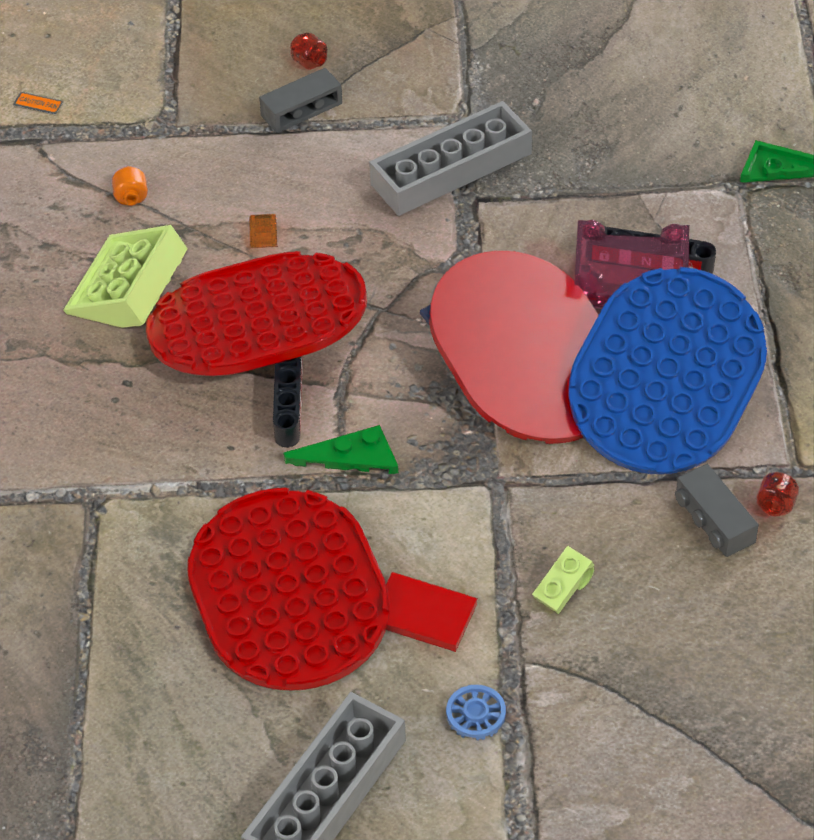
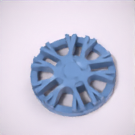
(476, 712)

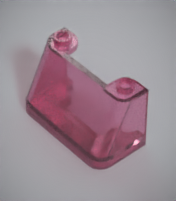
(612, 260)

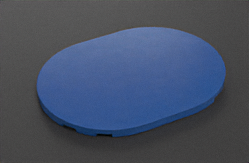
(667, 370)

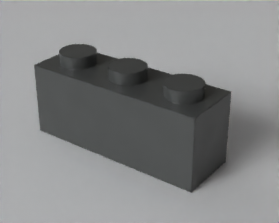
(300, 100)
(716, 510)

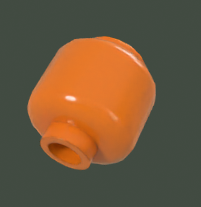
(129, 186)

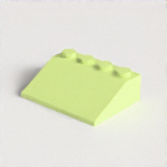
(128, 277)

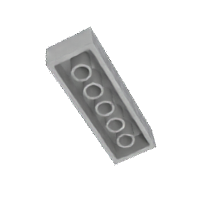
(450, 158)
(331, 774)

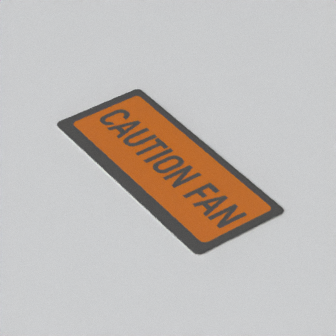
(38, 103)

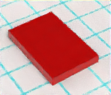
(428, 611)

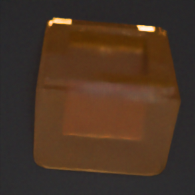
(263, 231)

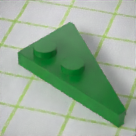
(776, 163)
(351, 451)

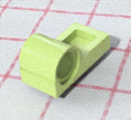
(567, 575)

